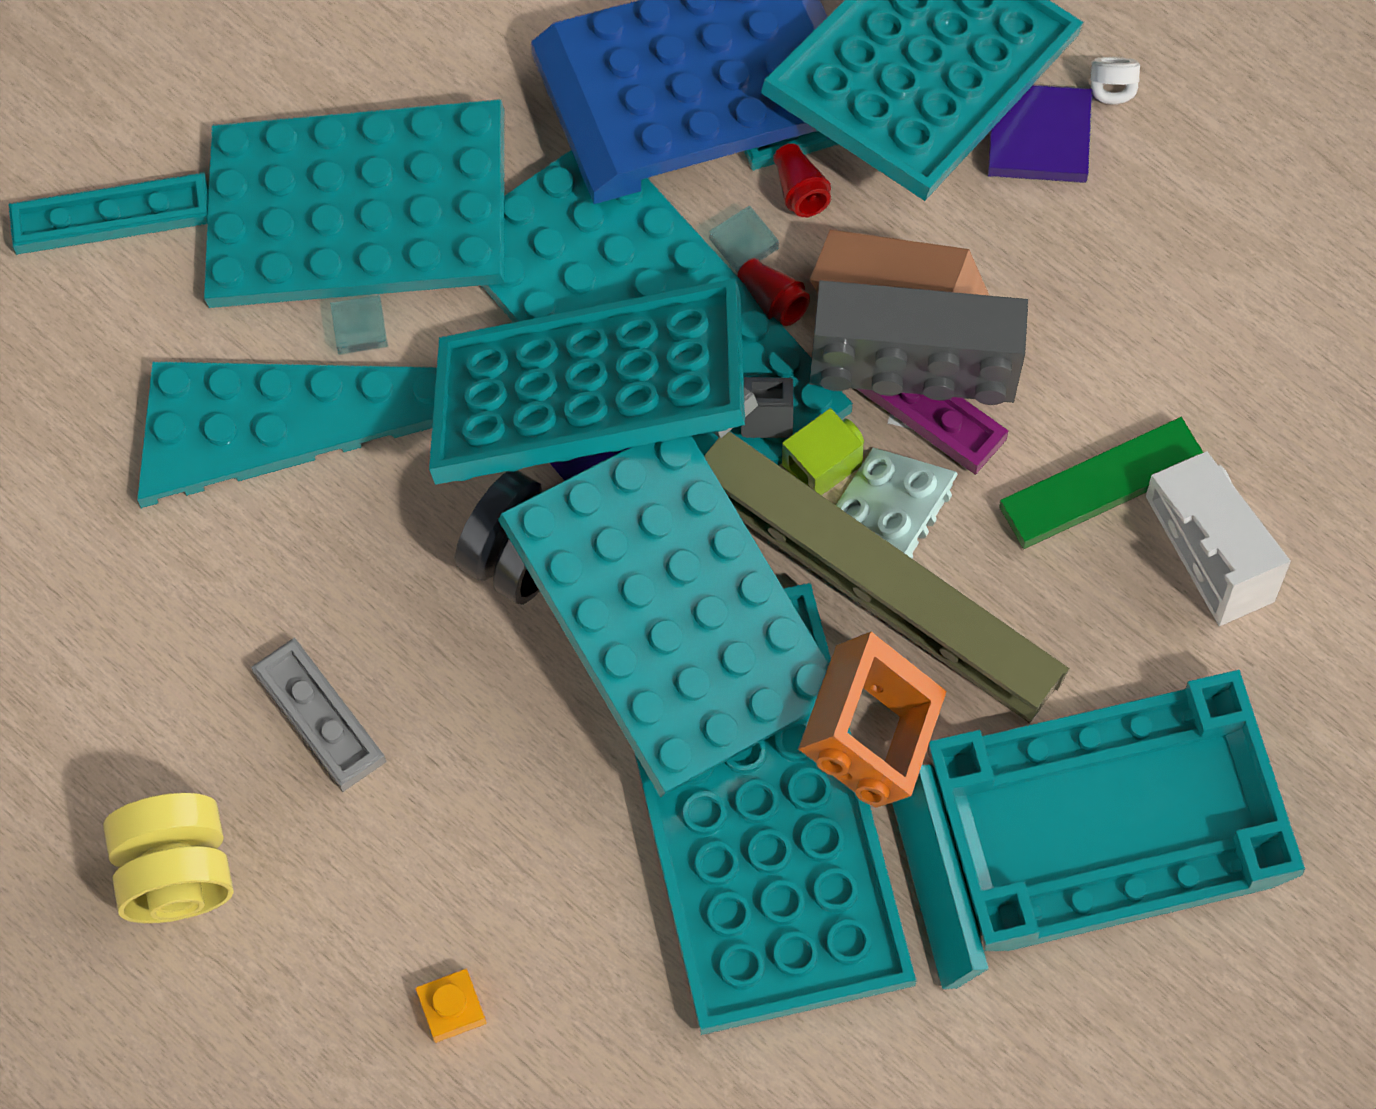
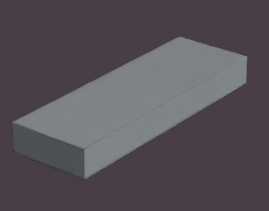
(319, 714)

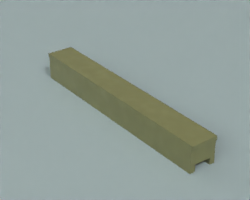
(885, 580)

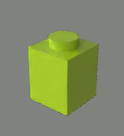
(824, 452)

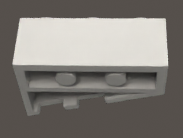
(1218, 537)

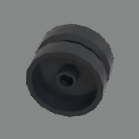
(484, 545)

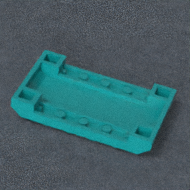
(1115, 814)

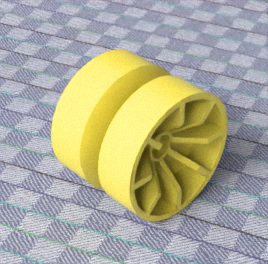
(168, 858)

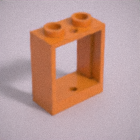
(900, 686)

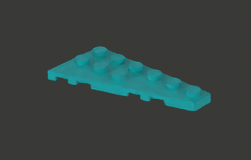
(264, 418)

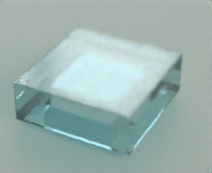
(743, 238)
(359, 324)

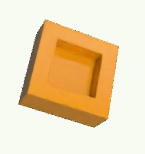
(451, 1005)

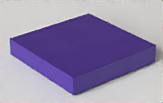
(1044, 136)

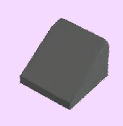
(774, 411)

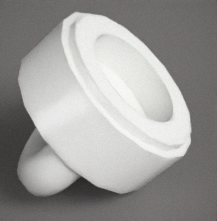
(1114, 71)

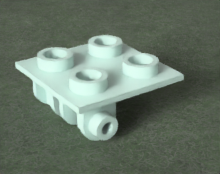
(897, 497)

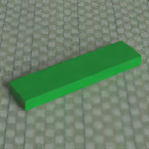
(1096, 483)

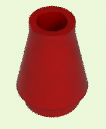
(802, 184)
(775, 292)

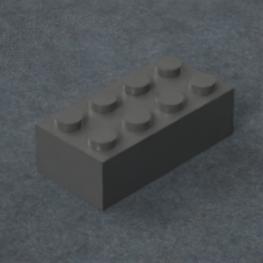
(918, 342)

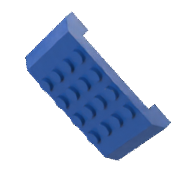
(669, 83)

